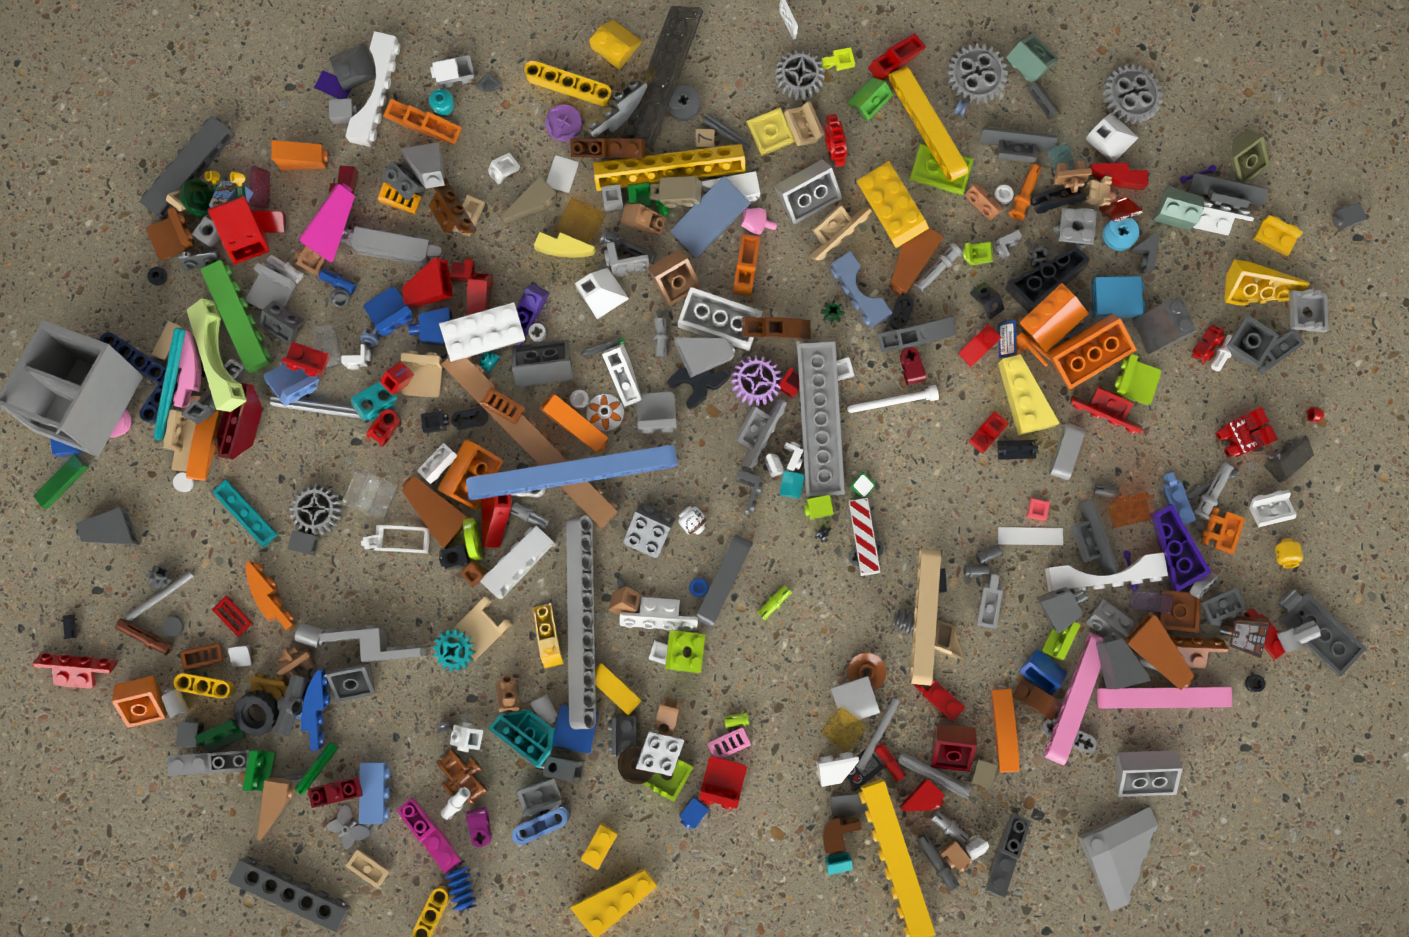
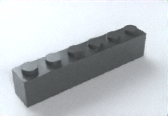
(188, 165)

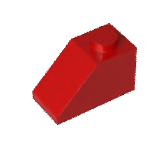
(979, 345)
(923, 798)

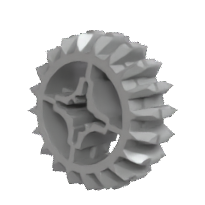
(792, 74)
(315, 502)

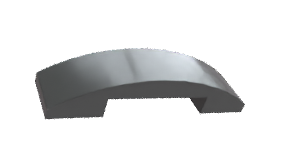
(205, 407)

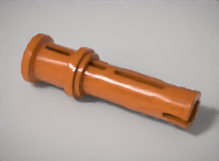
(1023, 200)

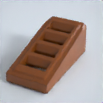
(485, 403)
(185, 662)

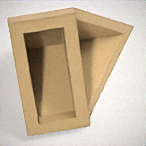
(947, 640)

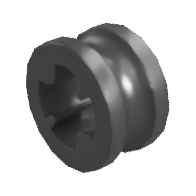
(444, 727)

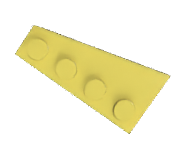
(1026, 400)

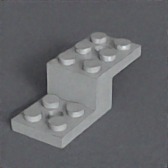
(373, 643)

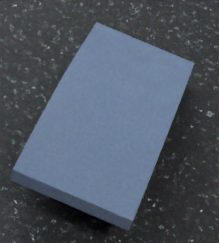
(708, 220)

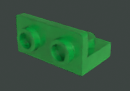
(258, 769)

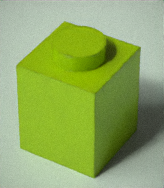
(818, 507)

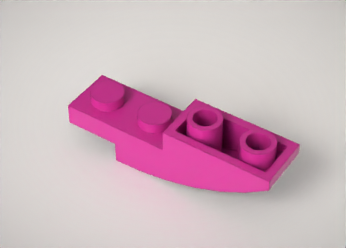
(429, 834)

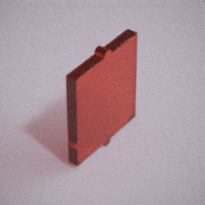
(1121, 209)

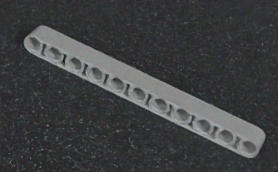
(580, 623)

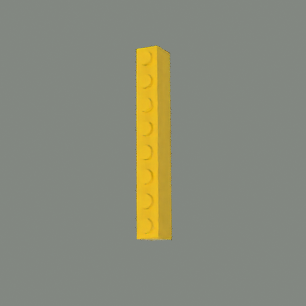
(897, 860)

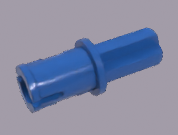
(337, 281)

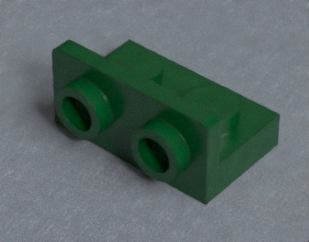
(220, 736)

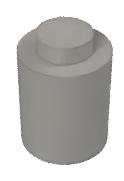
(309, 635)
(174, 702)
(544, 709)

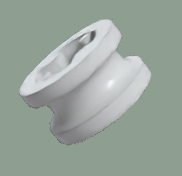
(542, 335)

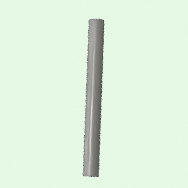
(159, 596)
(878, 734)

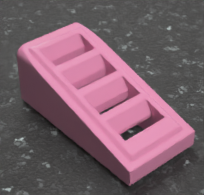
(746, 743)

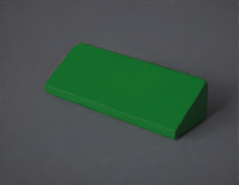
(60, 481)

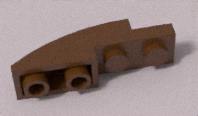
(607, 147)
(776, 327)

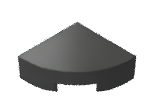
(488, 83)

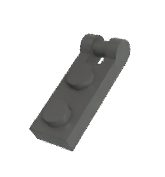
(1281, 349)

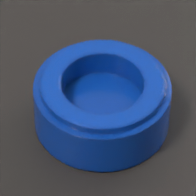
(698, 587)

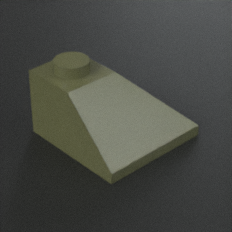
(1249, 155)

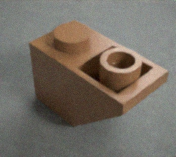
(643, 219)

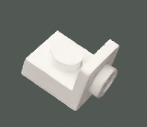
(503, 167)

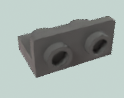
(402, 180)
(280, 322)
(1222, 606)
(623, 733)

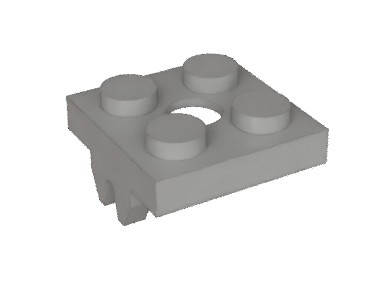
(1316, 303)

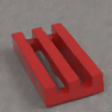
(244, 628)

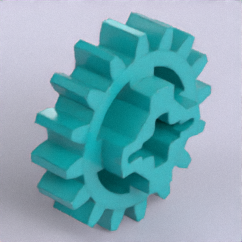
(459, 656)

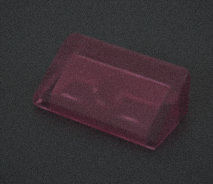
(260, 186)

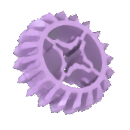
(748, 379)

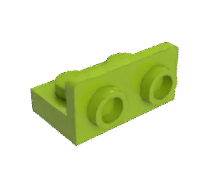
(1059, 644)

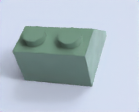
(1032, 58)
(1179, 209)

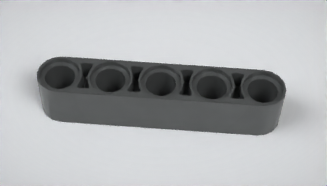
(723, 580)

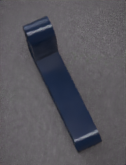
(148, 369)

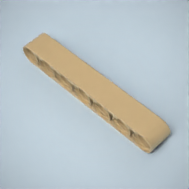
(925, 617)

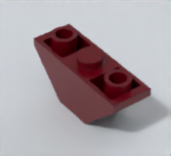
(335, 792)

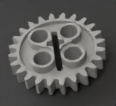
(972, 58)
(1128, 79)

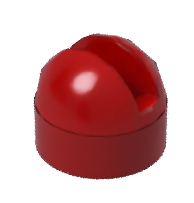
(1315, 414)

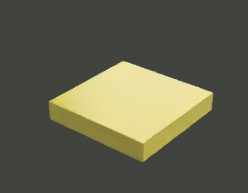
(770, 131)

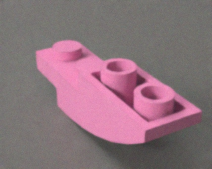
(190, 376)

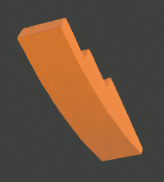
(422, 122)
(203, 447)
(1005, 730)

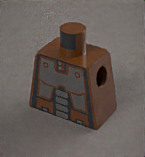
(1247, 634)

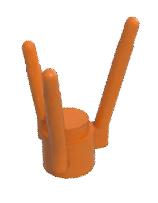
(1025, 342)

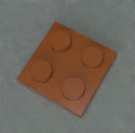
(1184, 613)

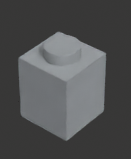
(342, 110)

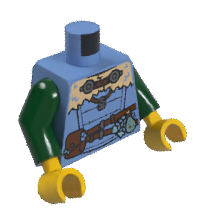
(227, 190)

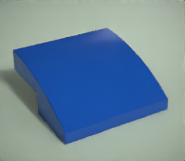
(569, 738)

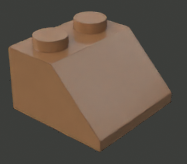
(674, 277)

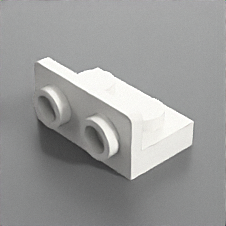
(437, 463)

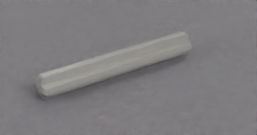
(934, 775)

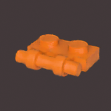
(1228, 533)

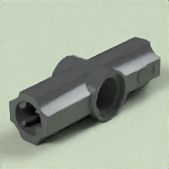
(290, 705)

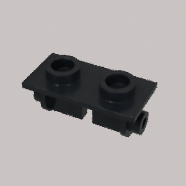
(1017, 449)

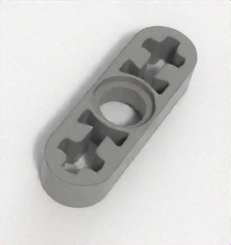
(1079, 746)

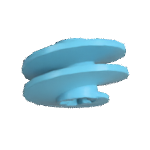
(1115, 240)

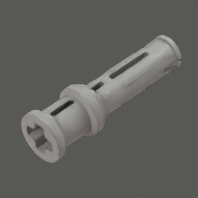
(943, 261)
(1209, 499)

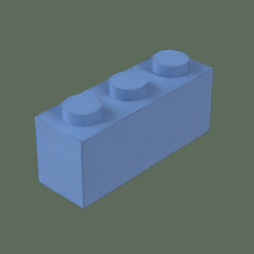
(375, 792)

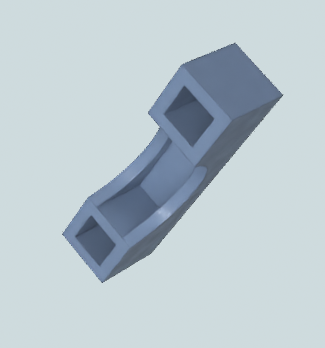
(873, 310)

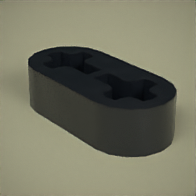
(897, 310)
(468, 414)

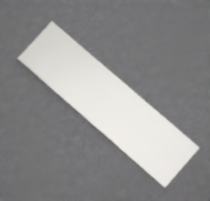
(1030, 536)

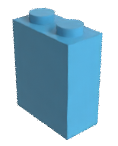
(1118, 297)

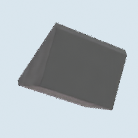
(1251, 341)
(351, 682)

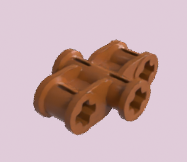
(457, 771)

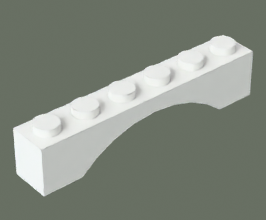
(364, 123)
(1145, 567)

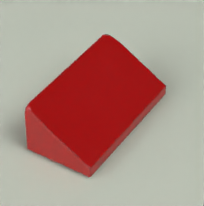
(271, 221)

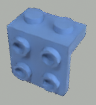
(290, 384)

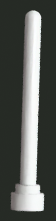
(928, 393)

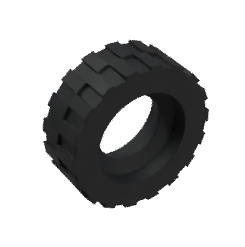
(244, 719)

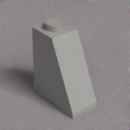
(426, 164)
(703, 353)

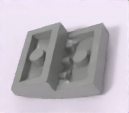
(856, 698)

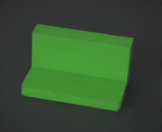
(871, 97)

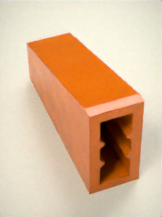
(573, 423)

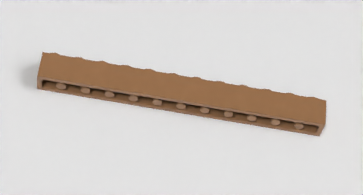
(531, 440)

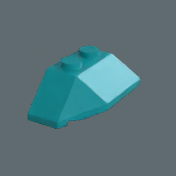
(525, 734)

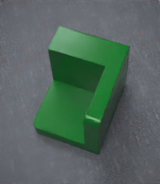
(640, 194)

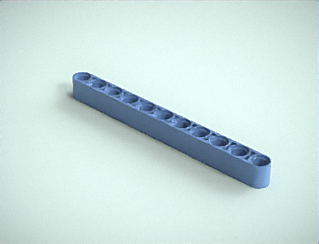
(571, 472)

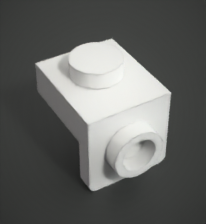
(355, 361)
(795, 461)

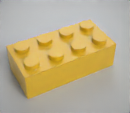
(892, 204)

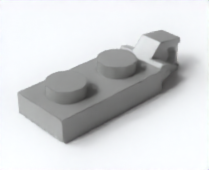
(990, 603)

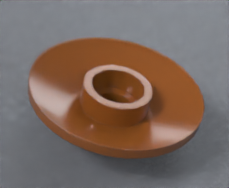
(873, 663)

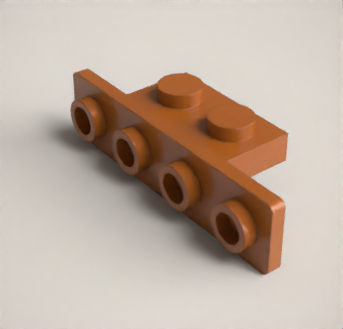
(1196, 649)

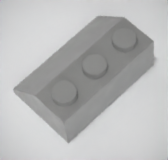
(808, 191)
(1147, 773)

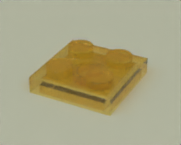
(580, 221)

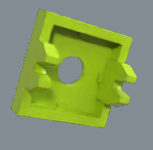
(676, 643)
(672, 787)

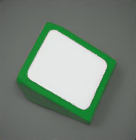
(863, 485)

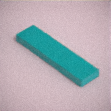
(245, 513)

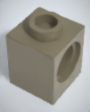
(983, 772)

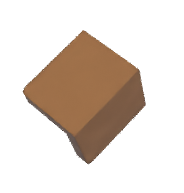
(624, 601)

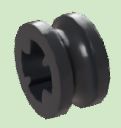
(822, 533)
(1248, 683)

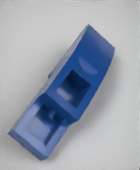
(314, 701)

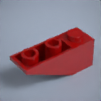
(494, 519)

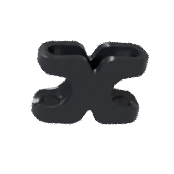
(699, 384)

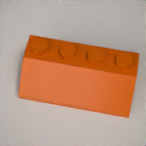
(1091, 351)

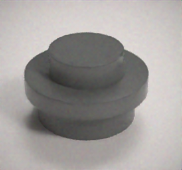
(339, 297)

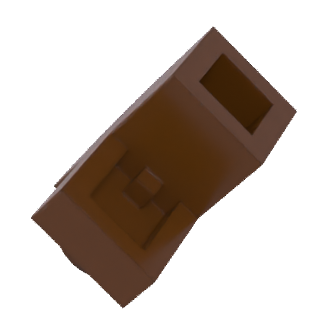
(1037, 700)
(833, 833)

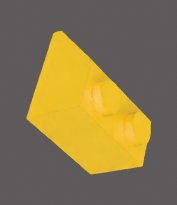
(614, 43)

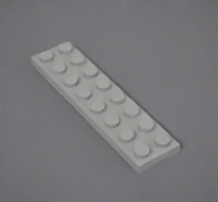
(820, 419)

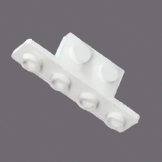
(1220, 218)
(659, 614)

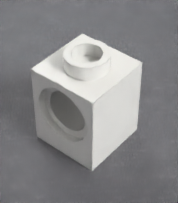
(445, 69)

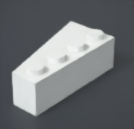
(517, 562)

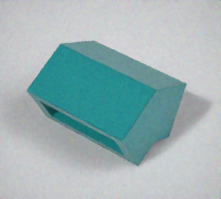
(792, 484)
(838, 863)

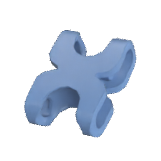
(540, 825)

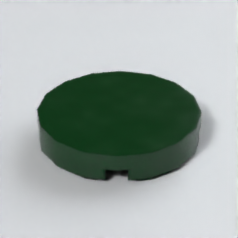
(196, 197)

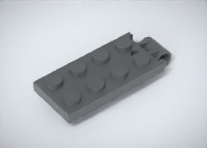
(1336, 645)

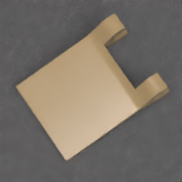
(481, 628)

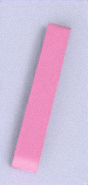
(1165, 697)
(1075, 702)

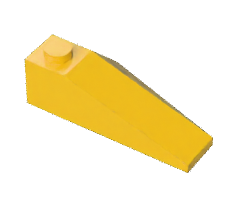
(1255, 283)

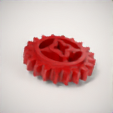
(835, 140)

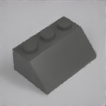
(541, 363)

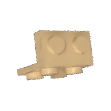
(427, 374)

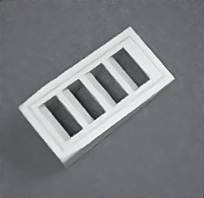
(774, 465)
(976, 848)

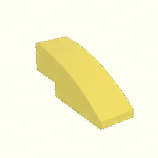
(563, 246)

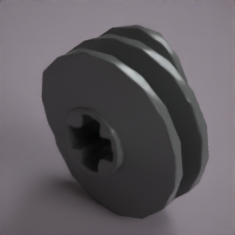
(687, 111)

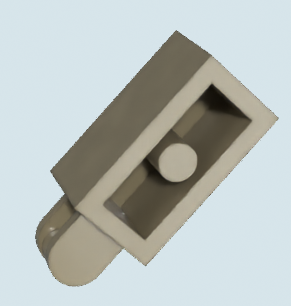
(677, 191)

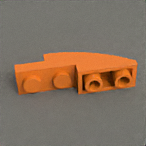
(262, 590)

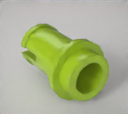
(736, 720)

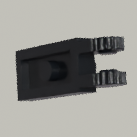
(1056, 198)

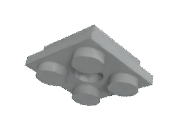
(1085, 218)

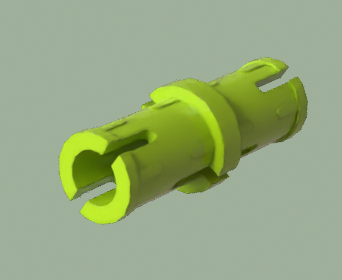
(774, 602)

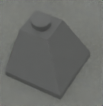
(353, 67)

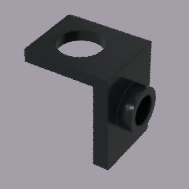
(987, 297)

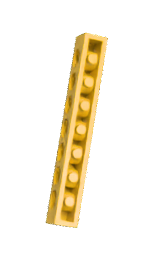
(650, 169)

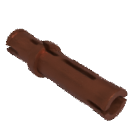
(143, 636)

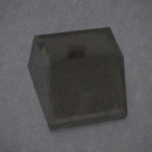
(1289, 458)

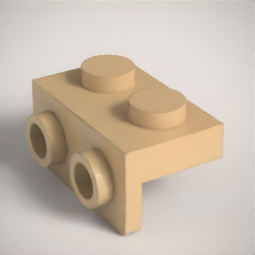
(804, 124)

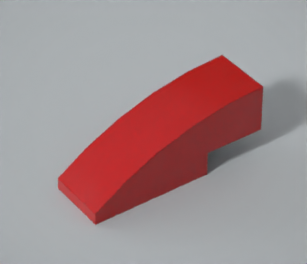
(896, 57)
(1121, 175)

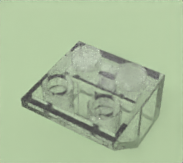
(370, 494)

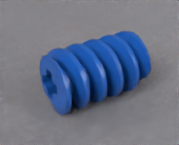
(460, 888)

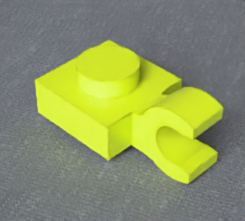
(841, 59)

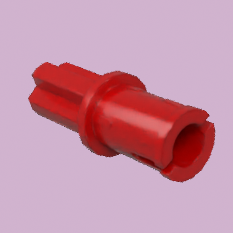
(890, 762)

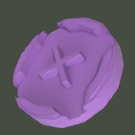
(563, 122)

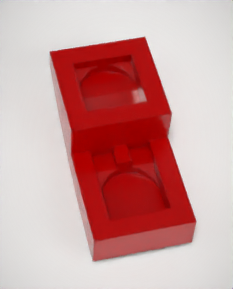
(988, 432)

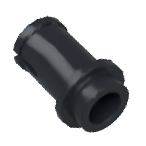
(69, 626)

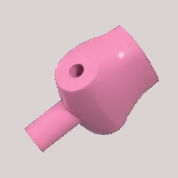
(755, 220)

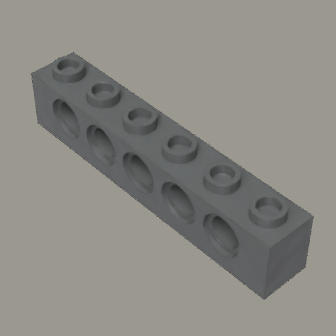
(242, 878)

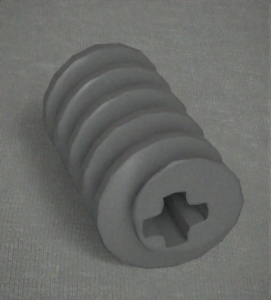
(903, 621)

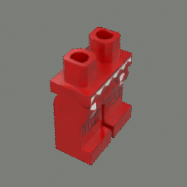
(1241, 438)

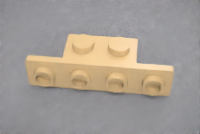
(835, 227)
(179, 437)

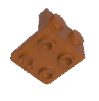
(170, 235)

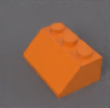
(1054, 318)
(470, 462)

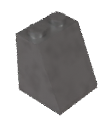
(1164, 325)

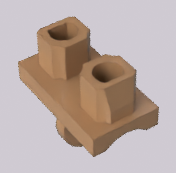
(1072, 178)
(302, 658)
(507, 694)

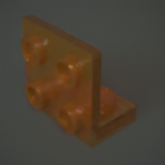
(1130, 511)

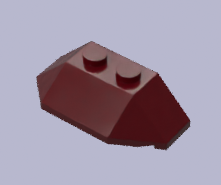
(239, 426)

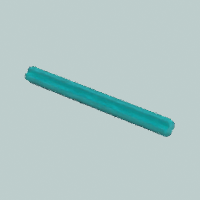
(169, 383)

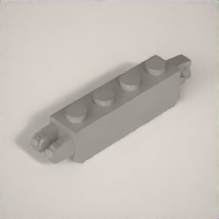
(391, 246)

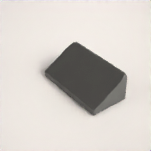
(1043, 100)
(847, 805)

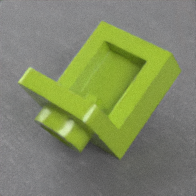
(978, 253)

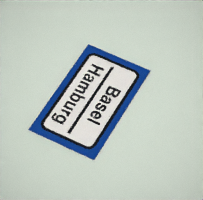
(1007, 343)

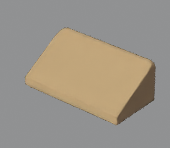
(163, 345)

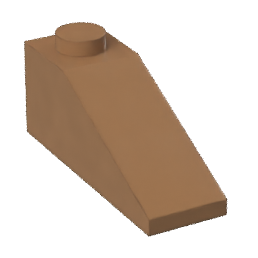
(275, 797)

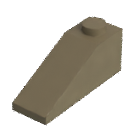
(532, 201)

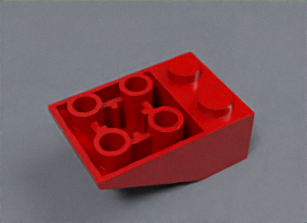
(239, 230)

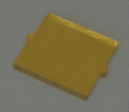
(844, 729)

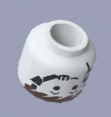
(692, 520)

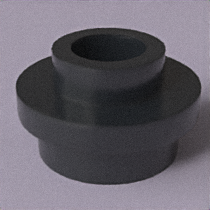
(162, 276)

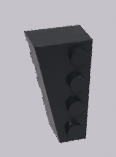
(1038, 283)

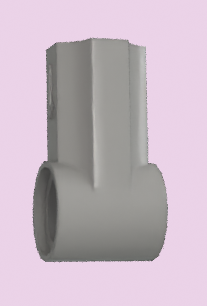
(1295, 637)

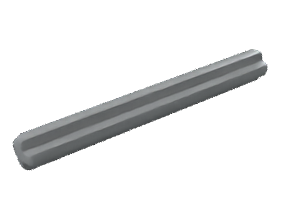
(319, 407)

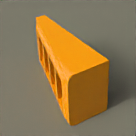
(386, 187)

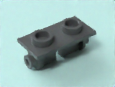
(192, 259)

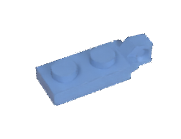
(1176, 495)

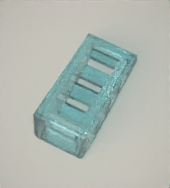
(1066, 156)

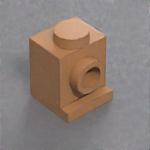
(955, 856)

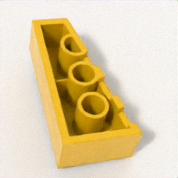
(607, 906)

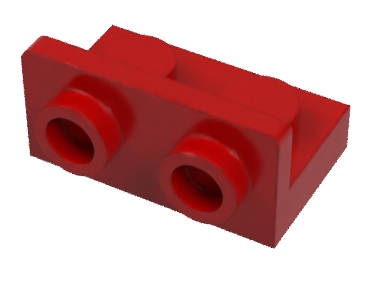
(306, 359)

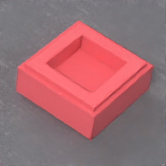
(1038, 509)

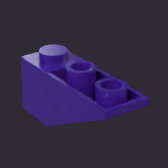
(530, 307)

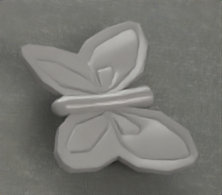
(346, 829)

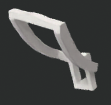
(378, 539)

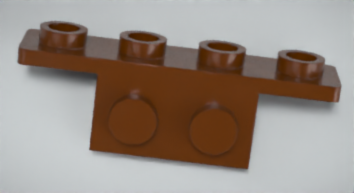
(450, 211)

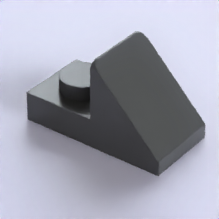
(1148, 249)

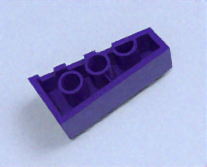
(1181, 554)

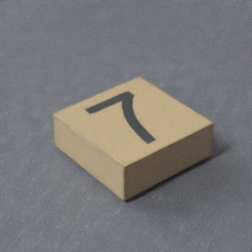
(704, 138)

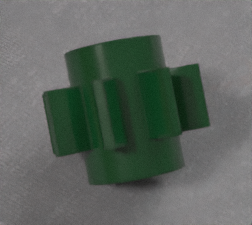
(832, 307)

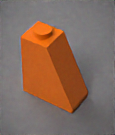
(298, 155)

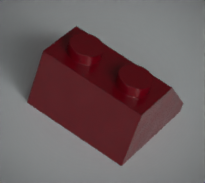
(953, 747)

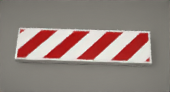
(864, 537)

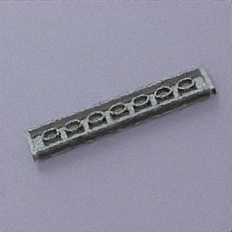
(663, 73)

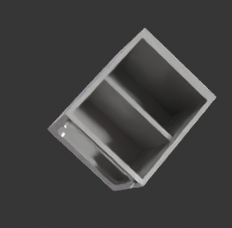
(70, 388)

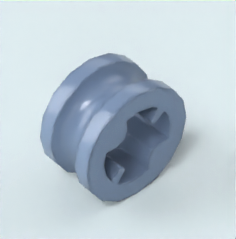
(961, 107)

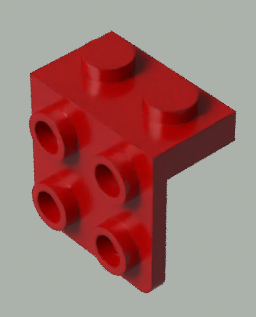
(722, 782)

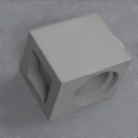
(612, 198)
(200, 233)

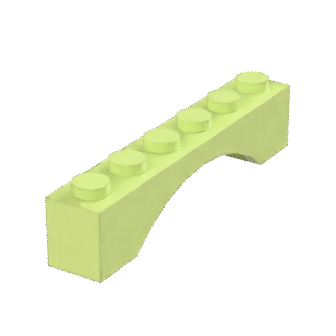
(205, 325)

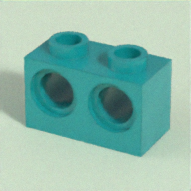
(370, 396)

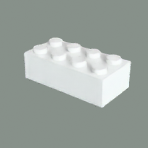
(716, 317)
(482, 332)

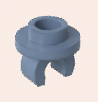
(369, 339)

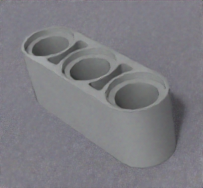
(1067, 451)

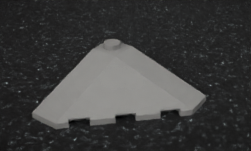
(1117, 854)

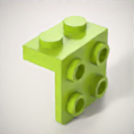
(1137, 380)

